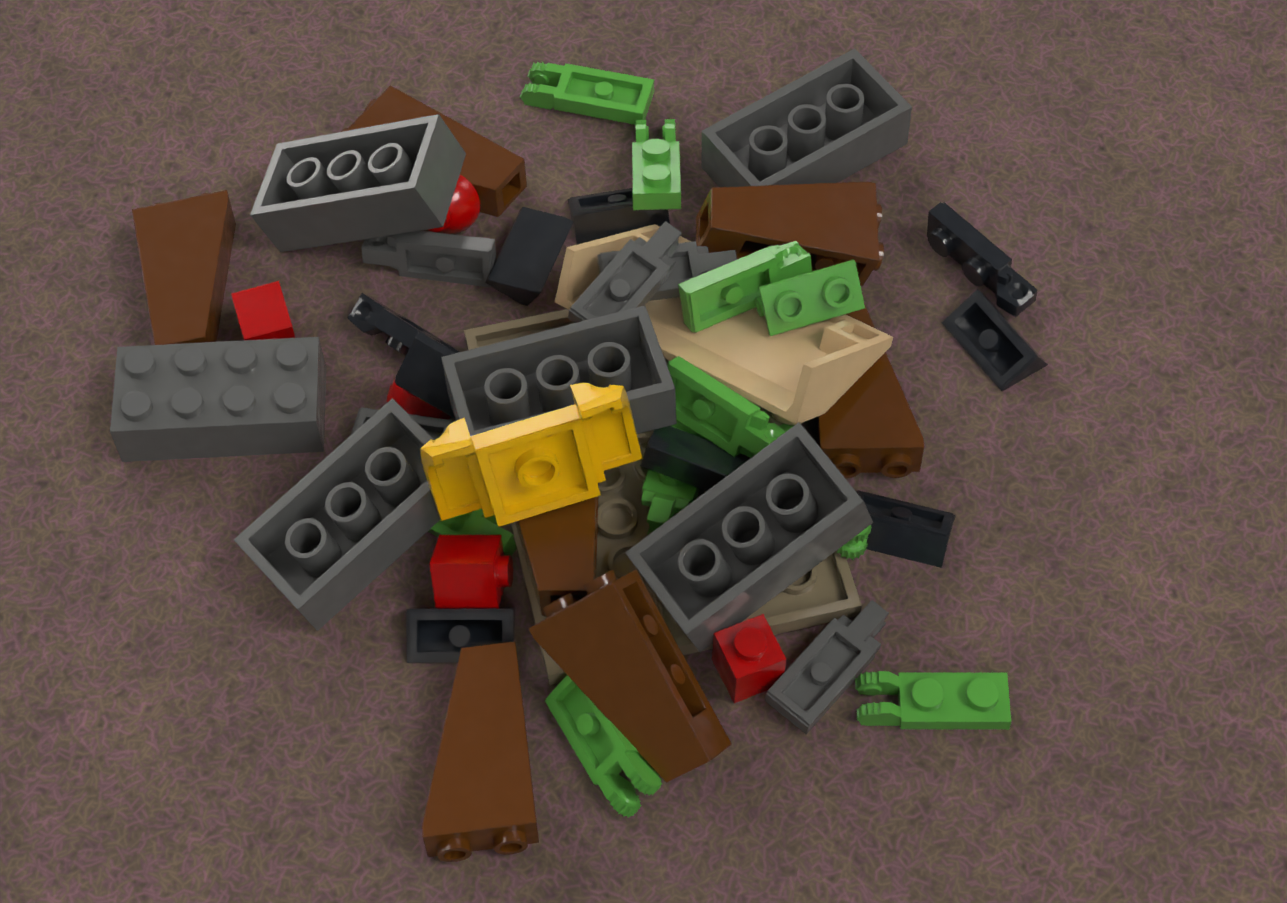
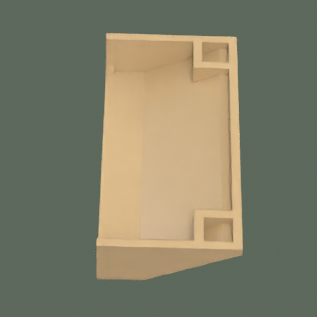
(785, 373)

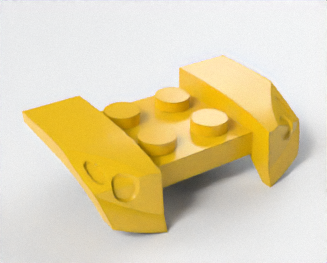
(534, 461)

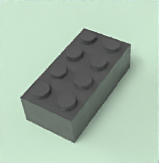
(810, 129)
(359, 184)
(535, 372)
(219, 399)
(346, 517)
(750, 536)

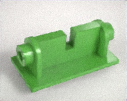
(810, 297)

